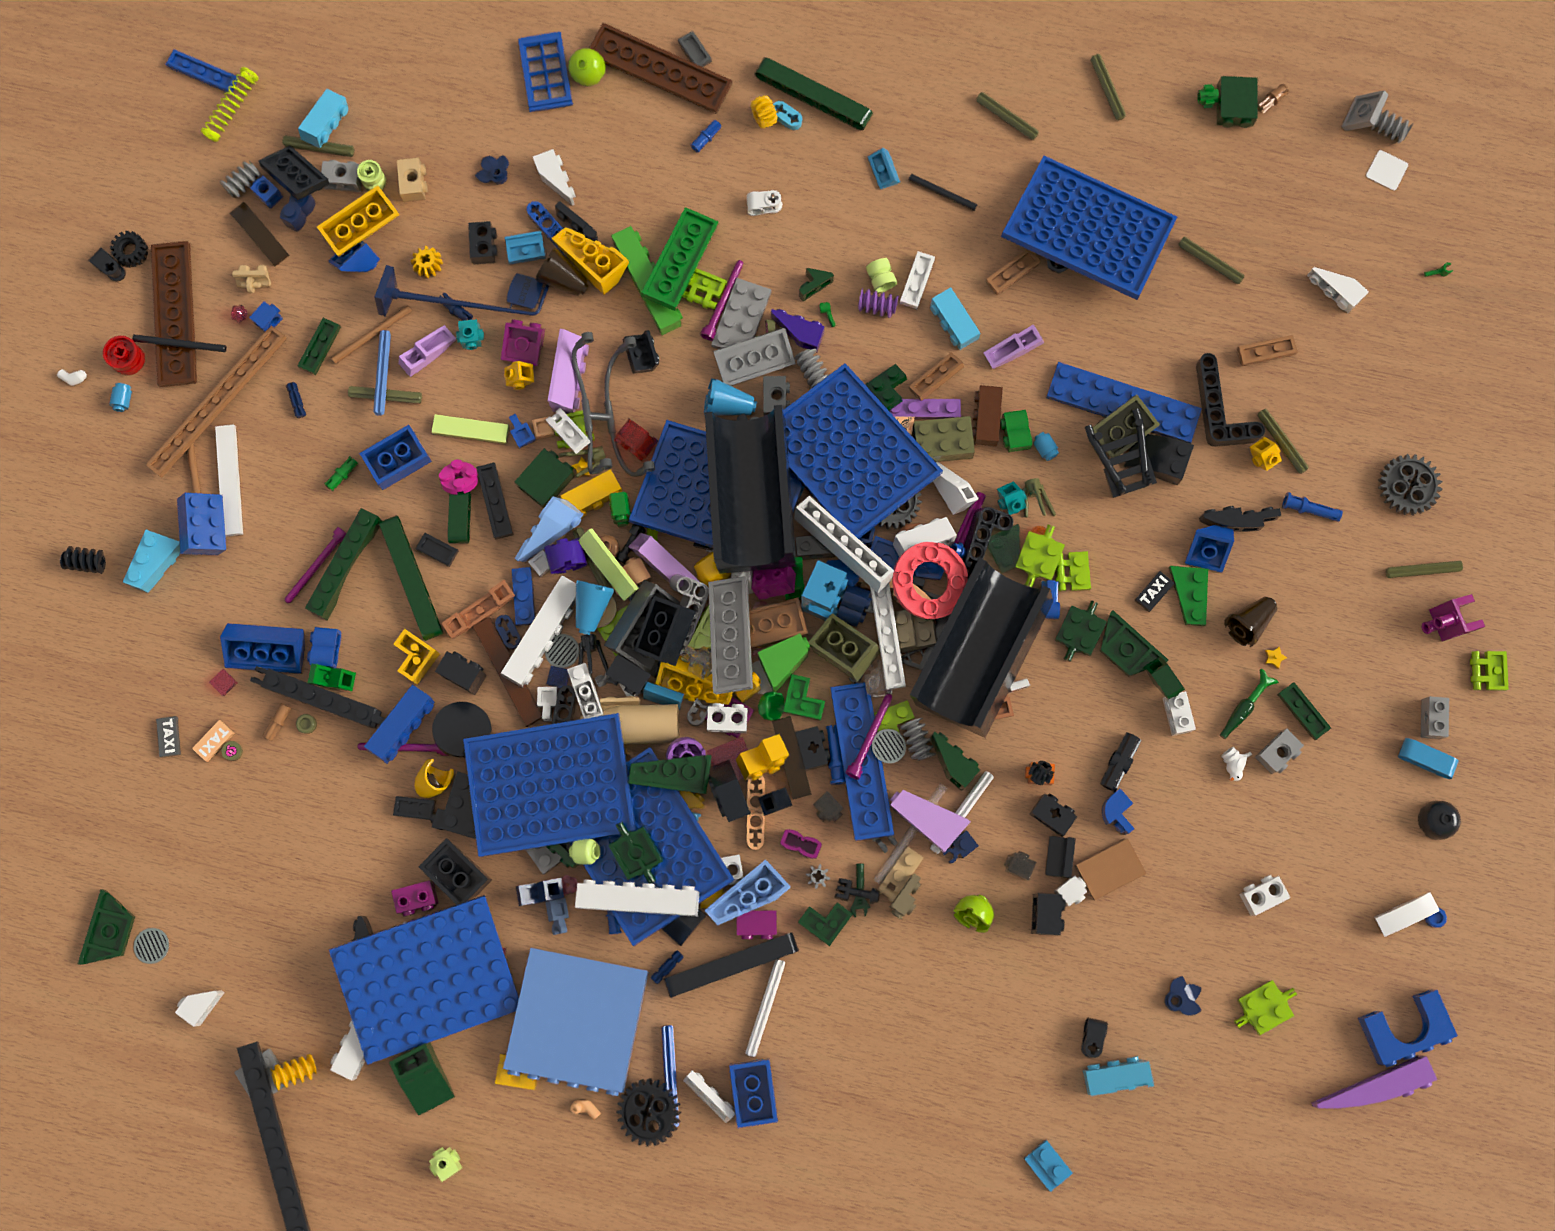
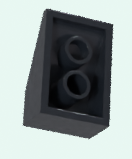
(1167, 457)
(455, 873)

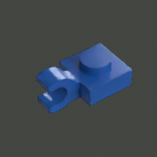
(522, 433)

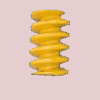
(293, 1071)

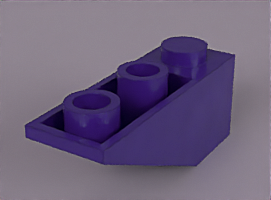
(802, 332)

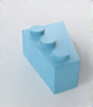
(151, 560)
(1117, 1076)

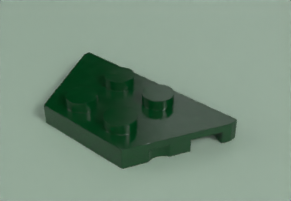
(1126, 646)
(107, 930)

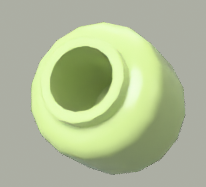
(584, 851)

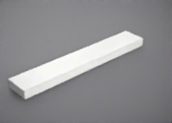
(229, 478)
(888, 638)

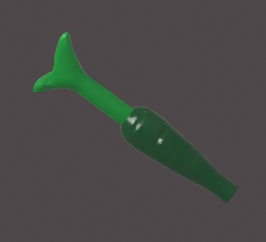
(1246, 705)

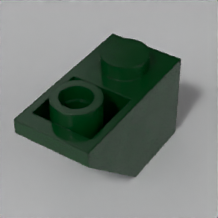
(1164, 678)

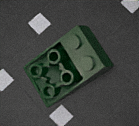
(955, 765)
(422, 1078)

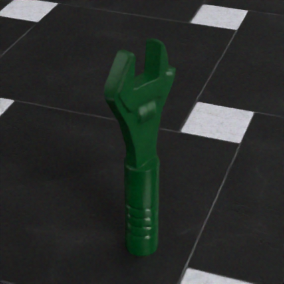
(859, 902)

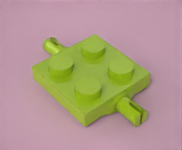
(1040, 556)
(1265, 1007)

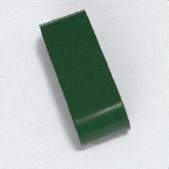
(459, 518)

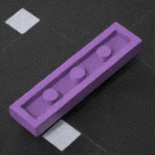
(928, 408)

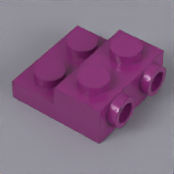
(522, 342)

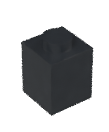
(775, 801)

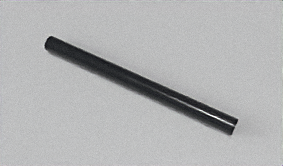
(179, 343)

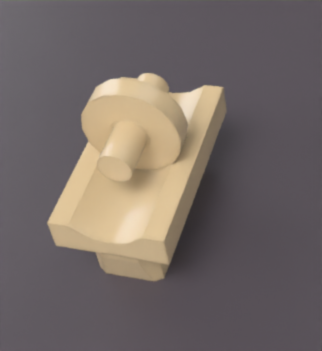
(252, 278)

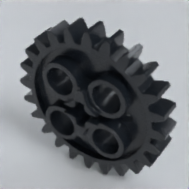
(665, 1118)

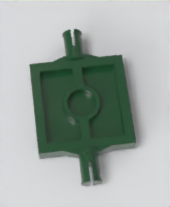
(1080, 631)
(635, 852)

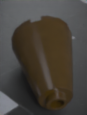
(562, 274)
(1251, 621)

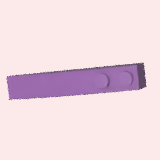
(1383, 1086)

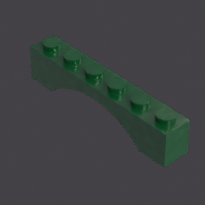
(329, 588)

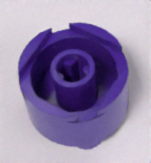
(565, 556)

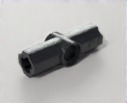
(1120, 762)

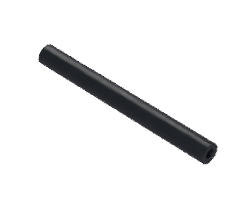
(943, 192)

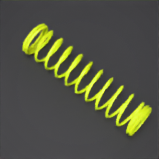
(206, 131)

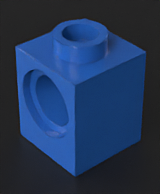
(269, 198)
(266, 316)

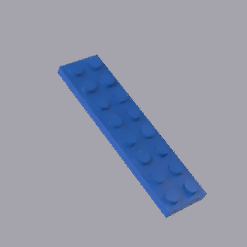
(1104, 395)
(868, 795)

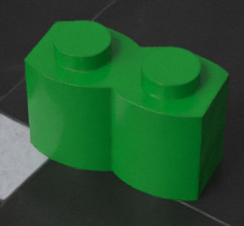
(1016, 431)
(620, 508)

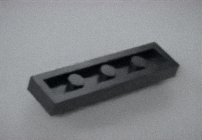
(494, 501)

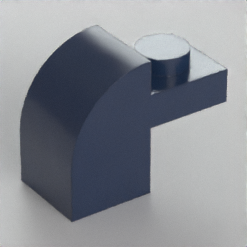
(540, 892)

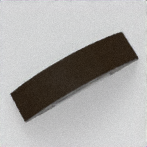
(259, 234)

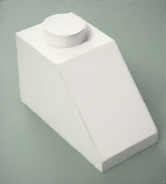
(197, 1007)

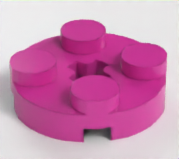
(458, 469)

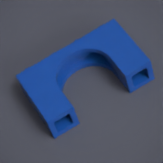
(1435, 1029)

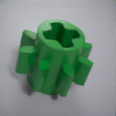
(1208, 96)

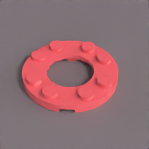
(903, 577)

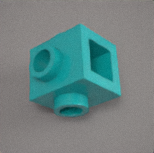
(469, 334)
(1011, 498)

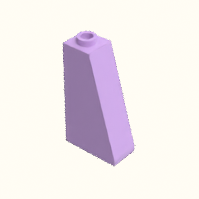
(658, 558)
(931, 820)

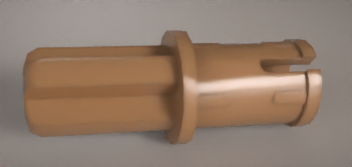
(1272, 98)
(276, 722)

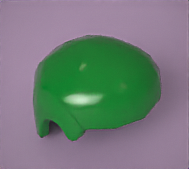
(771, 706)

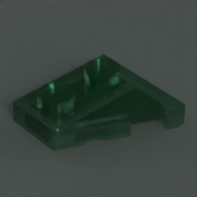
(1005, 548)

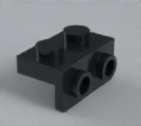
(643, 356)

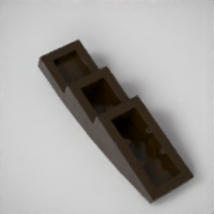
(793, 764)

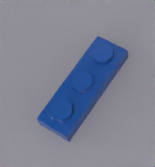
(524, 596)

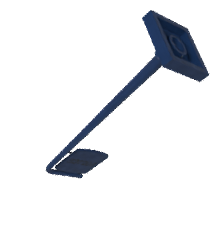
(522, 292)

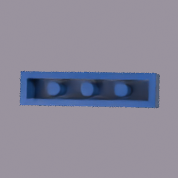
(399, 724)

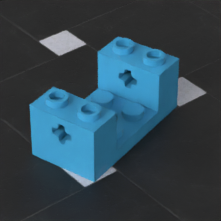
(824, 591)

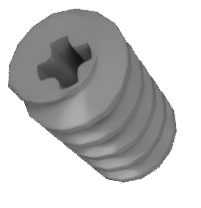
(1392, 126)
(241, 179)
(810, 367)
(917, 740)

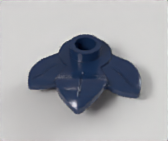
(493, 170)
(1185, 997)

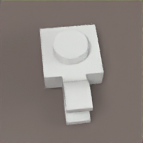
(547, 699)

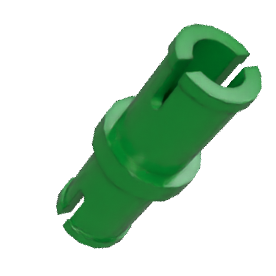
(341, 473)

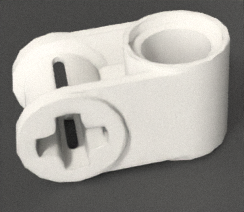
(761, 202)

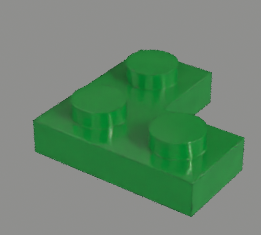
(798, 702)

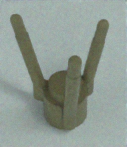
(598, 454)
(1035, 489)

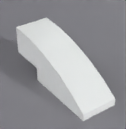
(1407, 914)

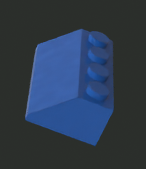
(263, 647)

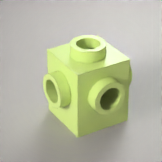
(452, 1163)

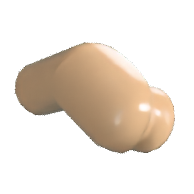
(584, 1106)

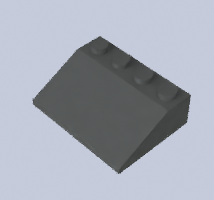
(626, 632)

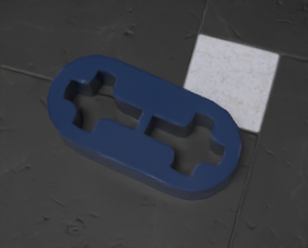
(504, 634)

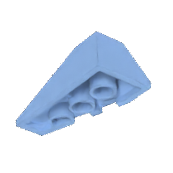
(556, 520)
(751, 892)

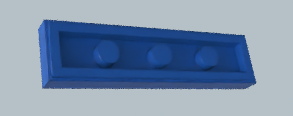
(201, 71)

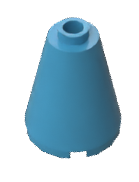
(727, 400)
(590, 605)

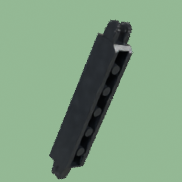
(319, 698)

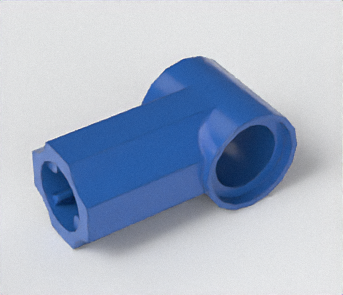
(1054, 611)

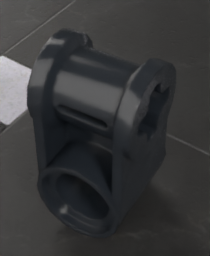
(107, 265)
(1095, 1034)

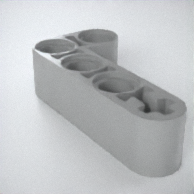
(689, 598)

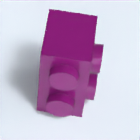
(773, 582)
(415, 897)
(757, 923)

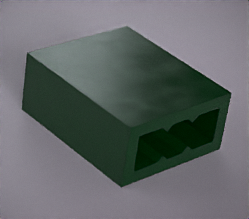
(1237, 101)
(545, 477)

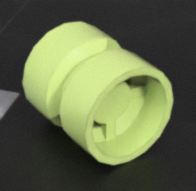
(371, 175)
(880, 273)

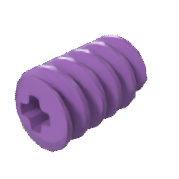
(877, 303)

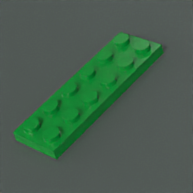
(679, 259)

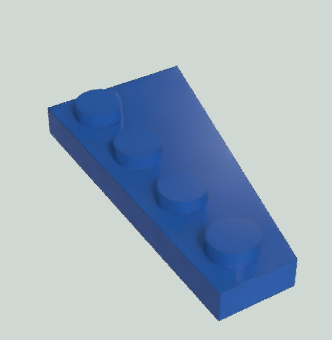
(885, 550)

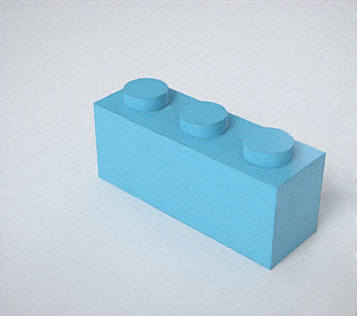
(323, 118)
(954, 319)

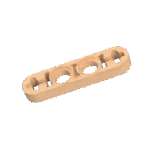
(755, 811)

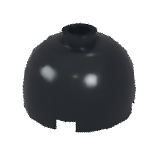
(1439, 820)

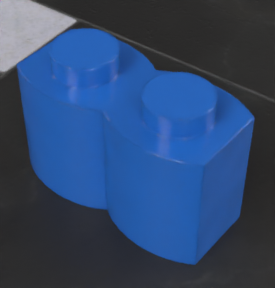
(324, 647)

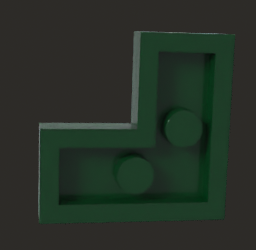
(884, 385)
(826, 928)

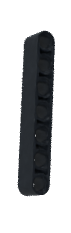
(731, 964)

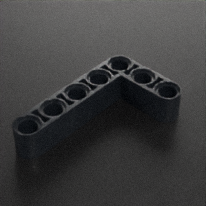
(1217, 409)

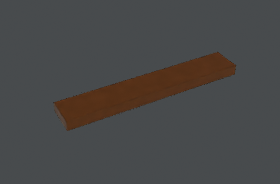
(499, 657)

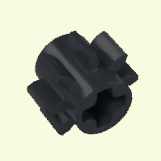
(1041, 772)

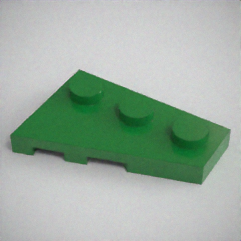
(1192, 593)

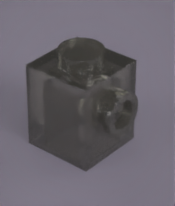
(828, 808)
(1020, 865)

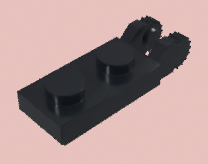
(576, 222)

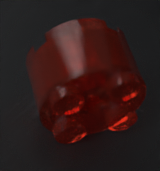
(635, 438)

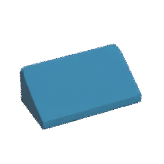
(883, 168)
(662, 695)

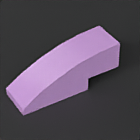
(1014, 347)
(426, 350)

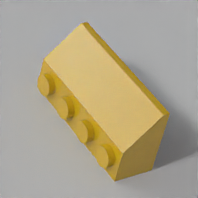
(358, 221)

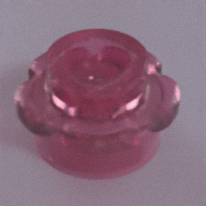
(238, 313)
(572, 881)

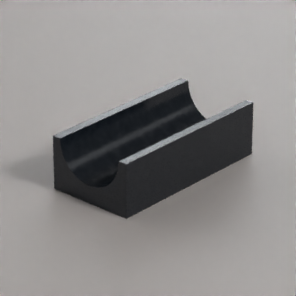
(750, 493)
(981, 649)

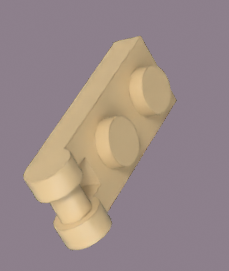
(900, 873)

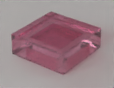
(223, 682)

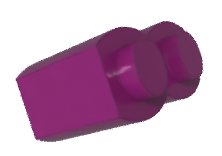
(807, 846)

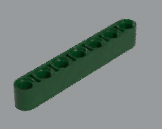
(813, 93)
(411, 578)

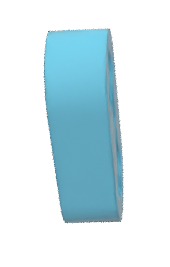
(788, 114)

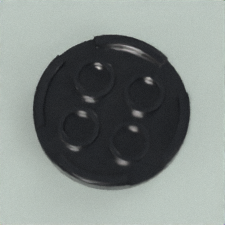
(457, 723)

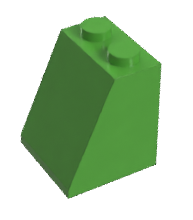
(783, 659)

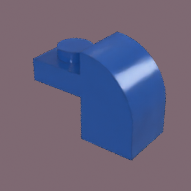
(1113, 809)

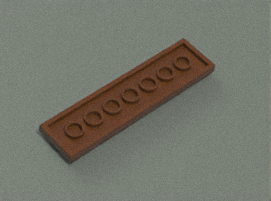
(661, 68)
(173, 312)

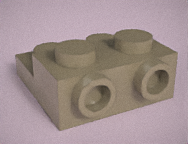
(914, 632)
(904, 902)

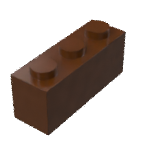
(987, 415)

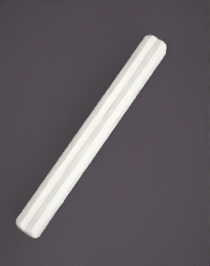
(971, 799)
(765, 1008)

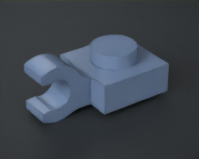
(557, 912)

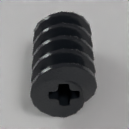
(83, 560)

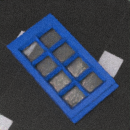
(545, 71)

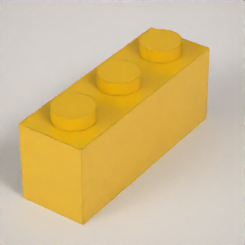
(593, 492)

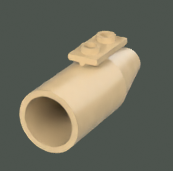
(643, 722)

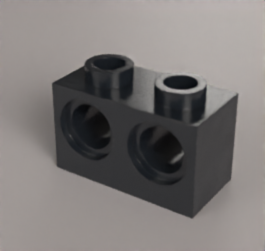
(478, 243)

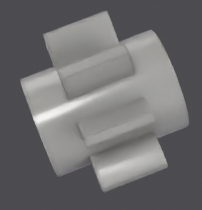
(814, 871)

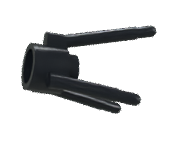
(589, 644)

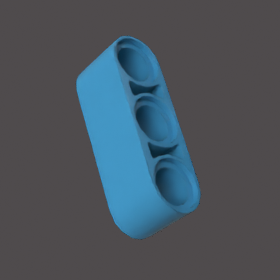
(1428, 758)

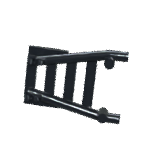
(1114, 478)

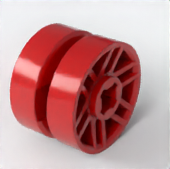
(123, 355)

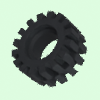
(122, 241)

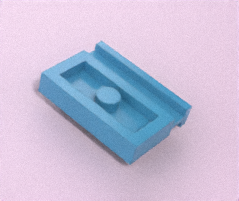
(525, 247)
(1048, 1165)

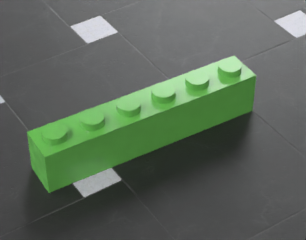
(639, 267)

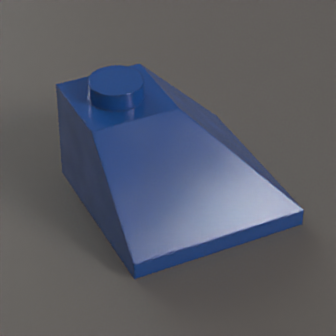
(357, 259)
(1211, 548)

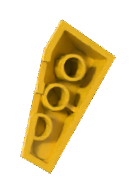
(597, 262)
(693, 687)

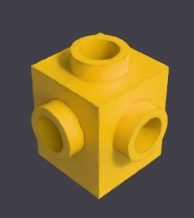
(519, 375)
(1265, 454)

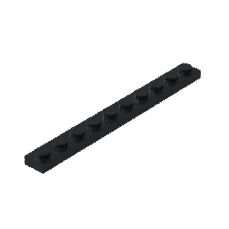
(273, 1137)

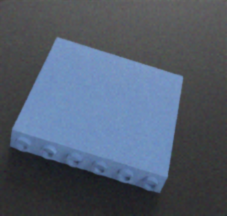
(576, 1021)

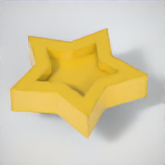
(581, 466)
(1275, 657)

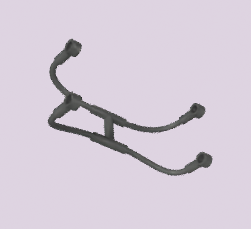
(649, 466)

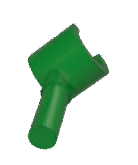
(1442, 271)
(826, 308)

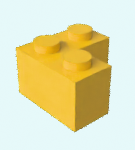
(419, 658)
(765, 758)

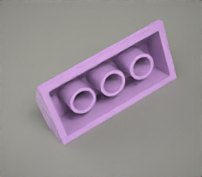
(564, 383)

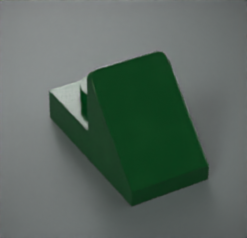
(819, 280)

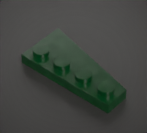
(680, 774)

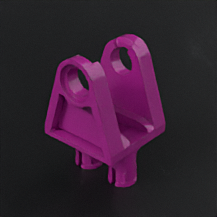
(1449, 620)

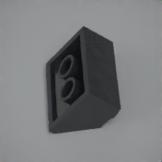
(683, 927)

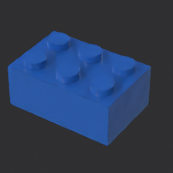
(395, 457)
(201, 524)
(753, 1093)

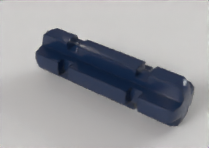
(295, 399)
(667, 967)

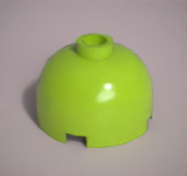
(586, 66)
(974, 911)

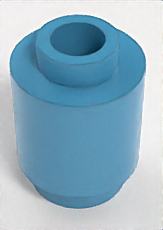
(120, 397)
(1046, 446)

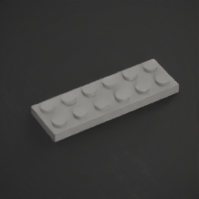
(730, 635)

